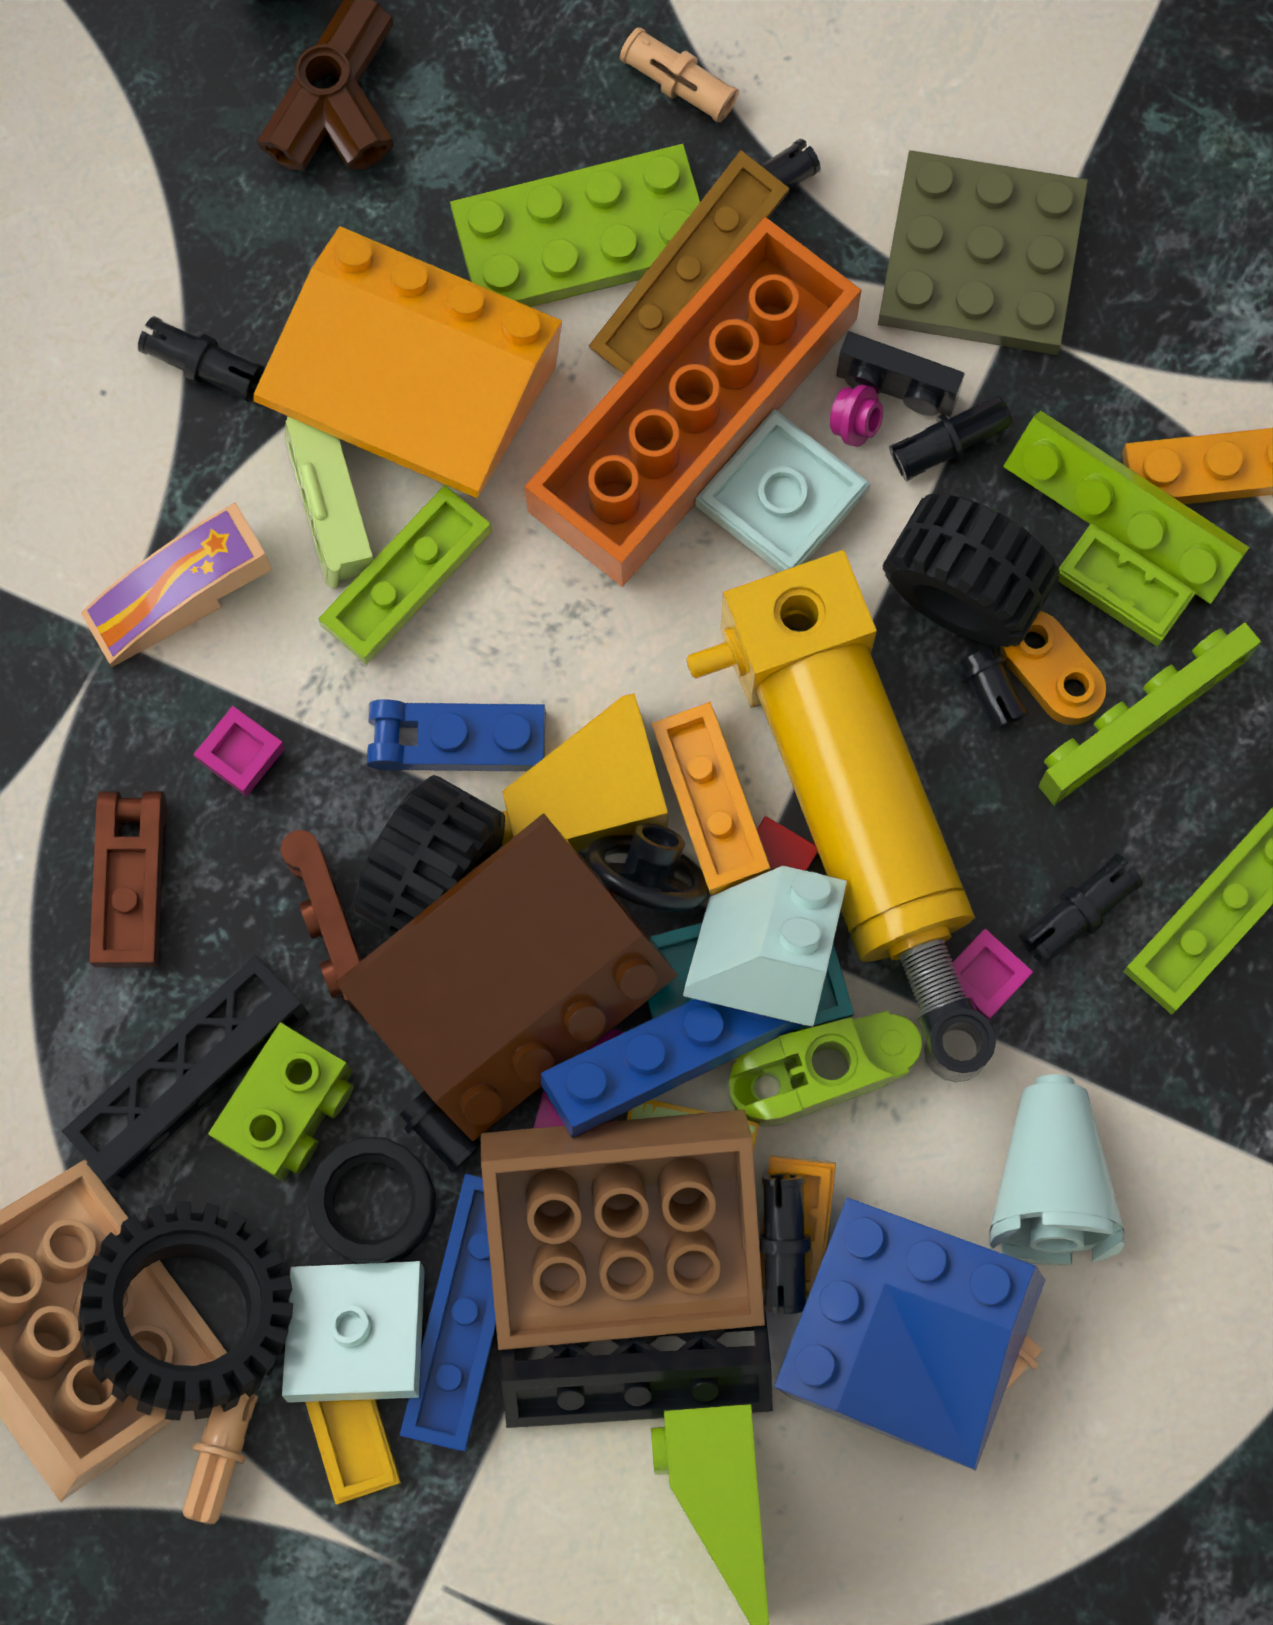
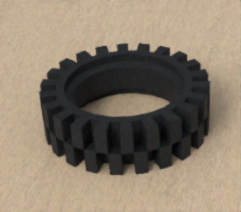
(184, 1386)

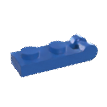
(457, 736)

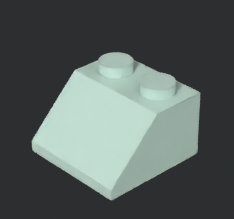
(768, 944)

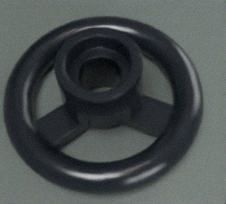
(652, 861)

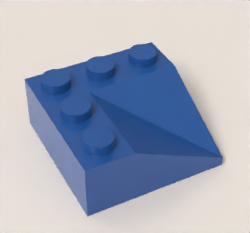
(911, 1332)

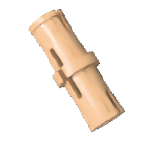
(679, 74)

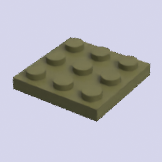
(983, 252)

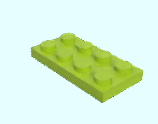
(576, 227)

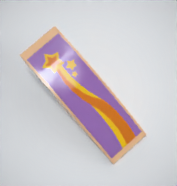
(176, 585)

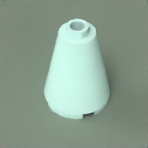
(1056, 1180)

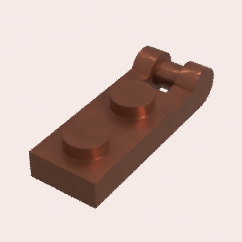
(127, 881)
(324, 910)

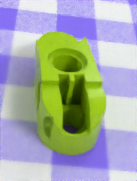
(876, 1053)

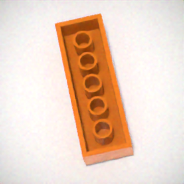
(692, 401)

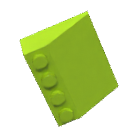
(717, 1487)

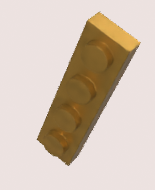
(688, 261)

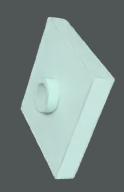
(782, 493)
(354, 1332)

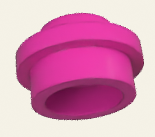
(856, 414)

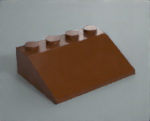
(507, 977)

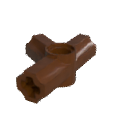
(338, 111)

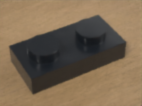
(919, 382)

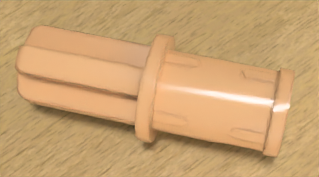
(218, 1452)

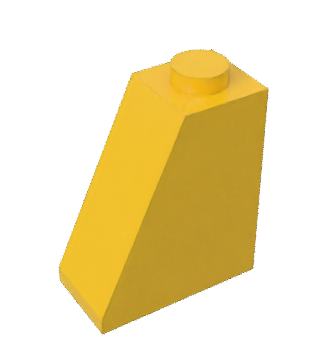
(592, 782)

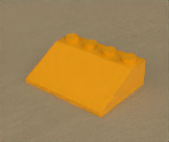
(409, 361)

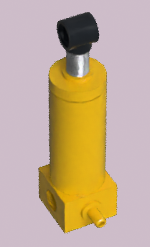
(855, 782)

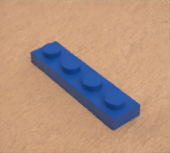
(653, 1060)
(457, 1331)

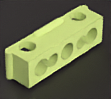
(328, 502)

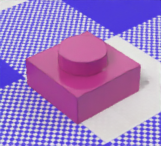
(239, 751)
(989, 973)

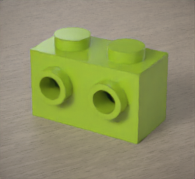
(283, 1103)

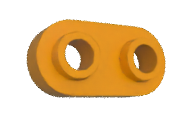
(1048, 667)

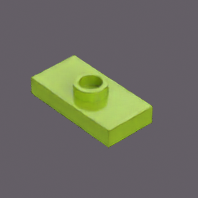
(1124, 585)

